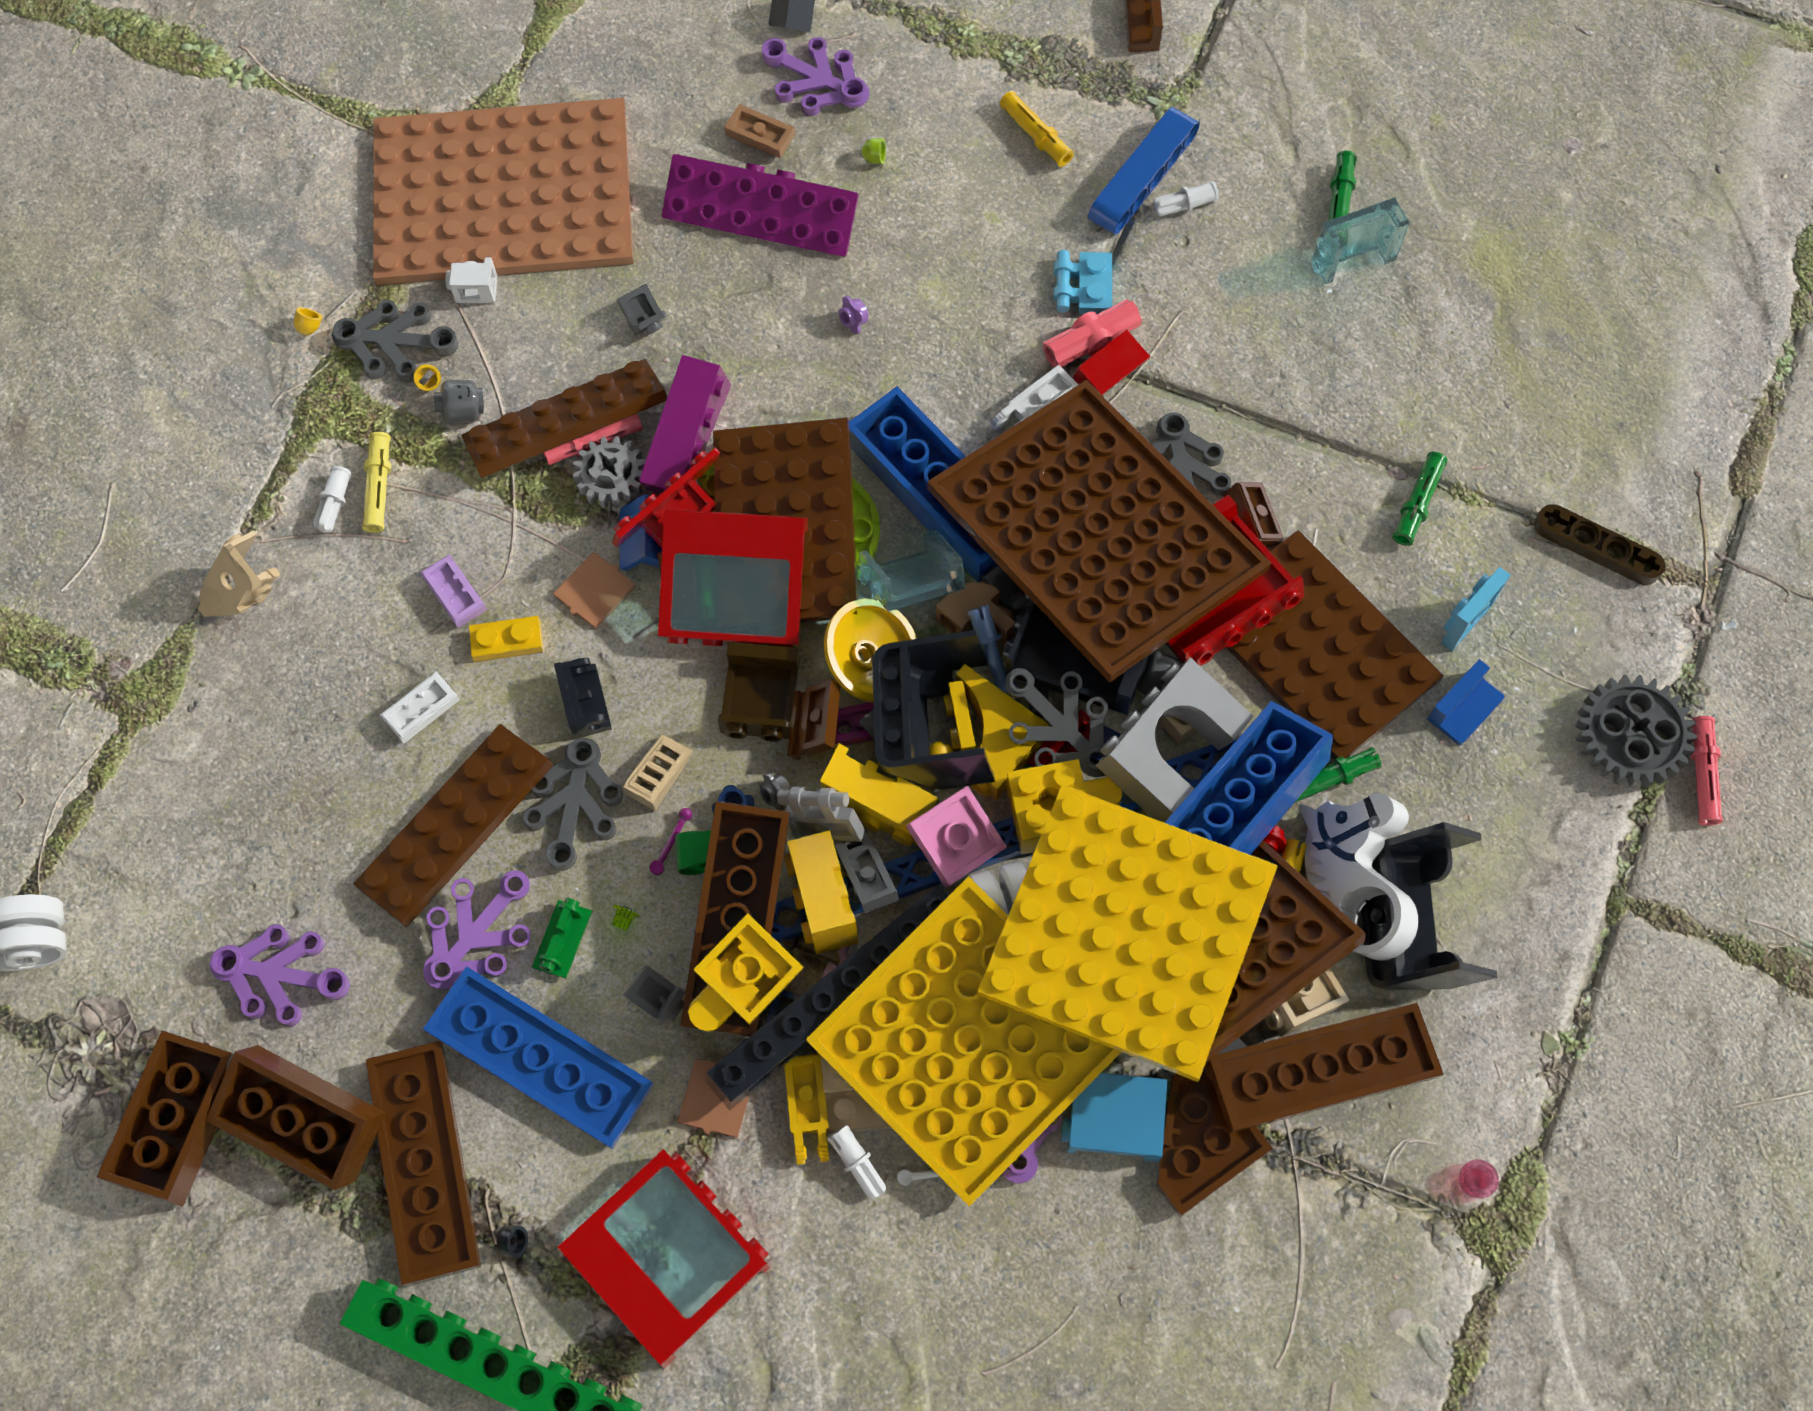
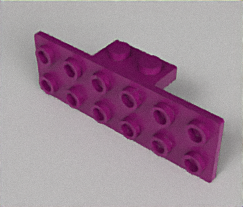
(760, 204)

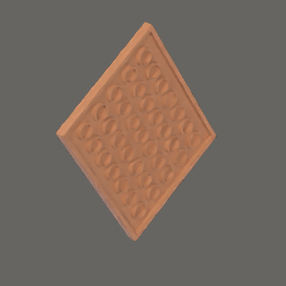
(504, 184)

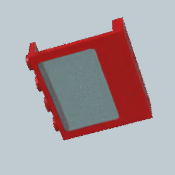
(731, 577)
(664, 1255)

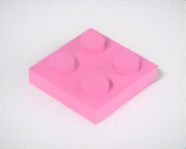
(956, 836)

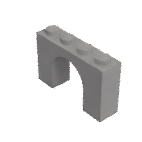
(1134, 758)

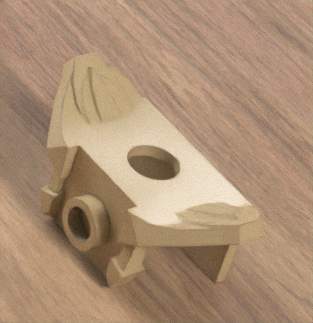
(218, 597)

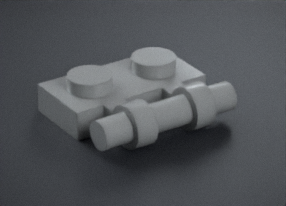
(831, 814)

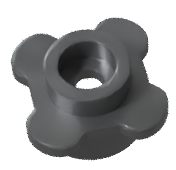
(770, 788)

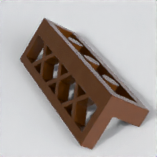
(1143, 25)

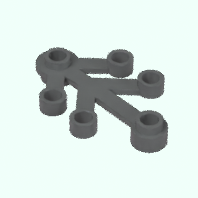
(392, 336)
(1181, 460)
(1063, 726)
(574, 797)

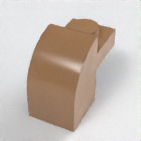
(953, 610)

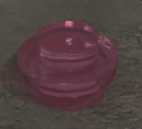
(1478, 1179)

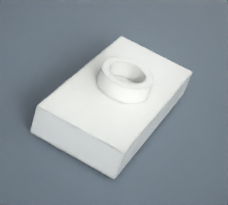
(419, 707)

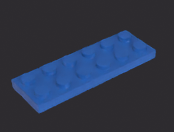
(539, 1057)

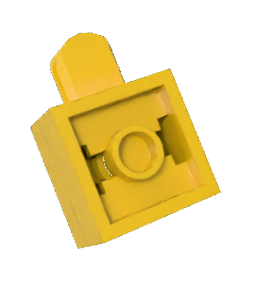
(1036, 789)
(741, 976)

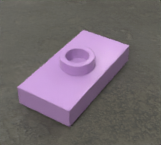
(453, 591)

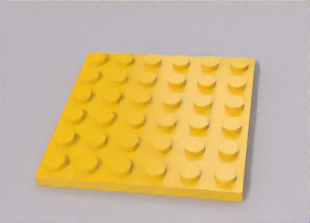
(1128, 932)
(947, 1066)

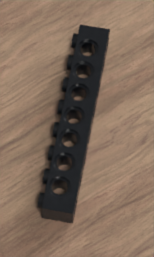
(787, 1032)

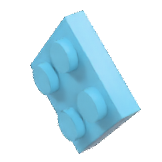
(1471, 610)

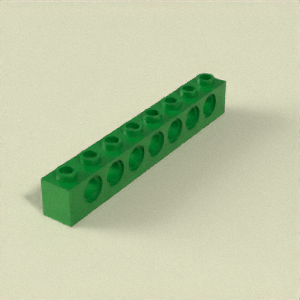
(366, 1317)

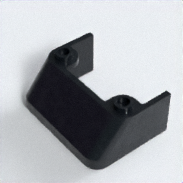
(902, 681)
(1412, 865)

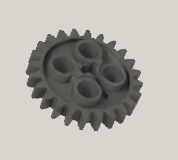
(1612, 748)

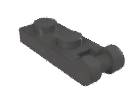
(866, 873)

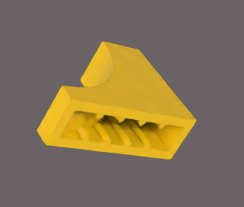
(997, 714)

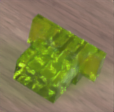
(623, 917)

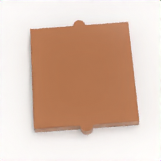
(594, 590)
(704, 1108)

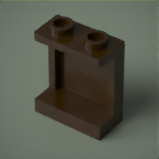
(759, 691)

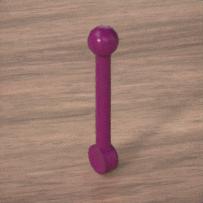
(657, 867)

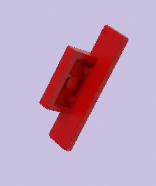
(680, 494)

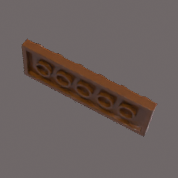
(563, 417)
(453, 825)
(1323, 1067)
(423, 1164)

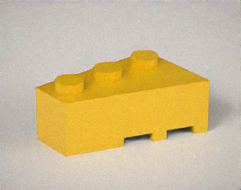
(877, 798)

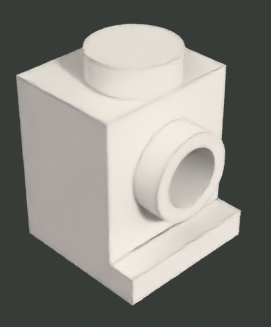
(472, 281)

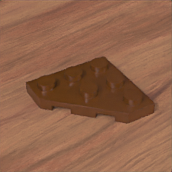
(1198, 1145)

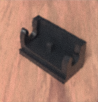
(582, 697)

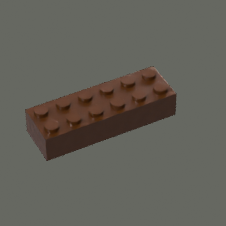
(737, 881)

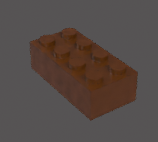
(295, 1117)
(165, 1123)

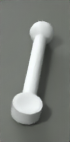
(905, 1176)

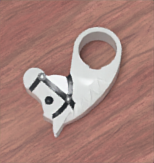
(1340, 859)

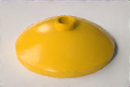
(861, 633)

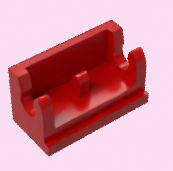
(1112, 363)

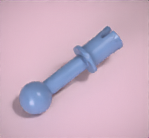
(988, 636)

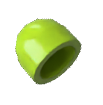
(874, 150)

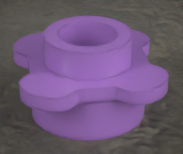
(853, 314)

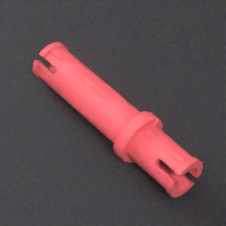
(620, 428)
(1706, 771)

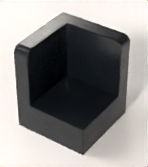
(792, 14)

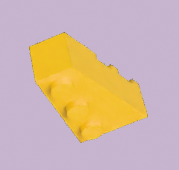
(821, 893)

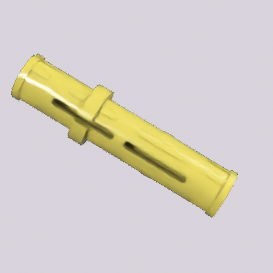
(377, 469)

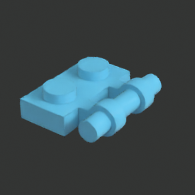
(1094, 281)

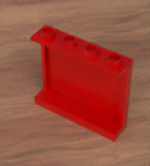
(1245, 610)

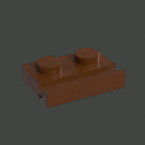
(814, 719)

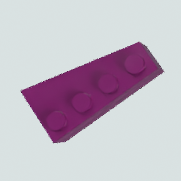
(686, 421)

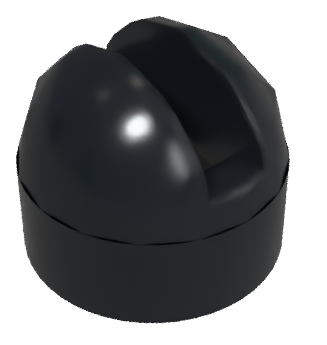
(519, 1243)

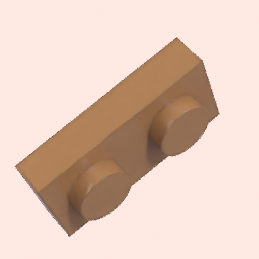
(759, 131)

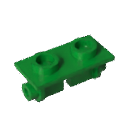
(562, 938)

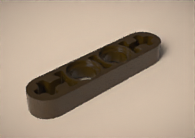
(1601, 539)

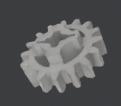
(600, 482)

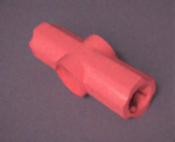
(1091, 333)

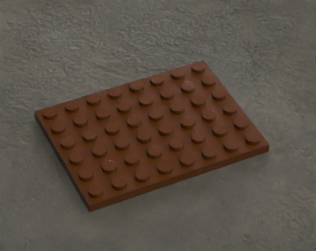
(1098, 529)

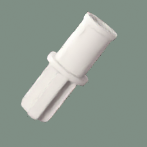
(1186, 199)
(332, 499)
(857, 1161)

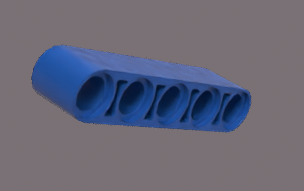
(1143, 170)

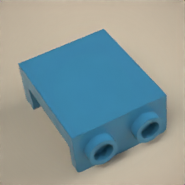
(1118, 1117)

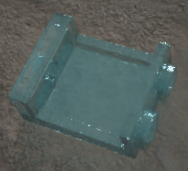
(1368, 229)
(915, 576)

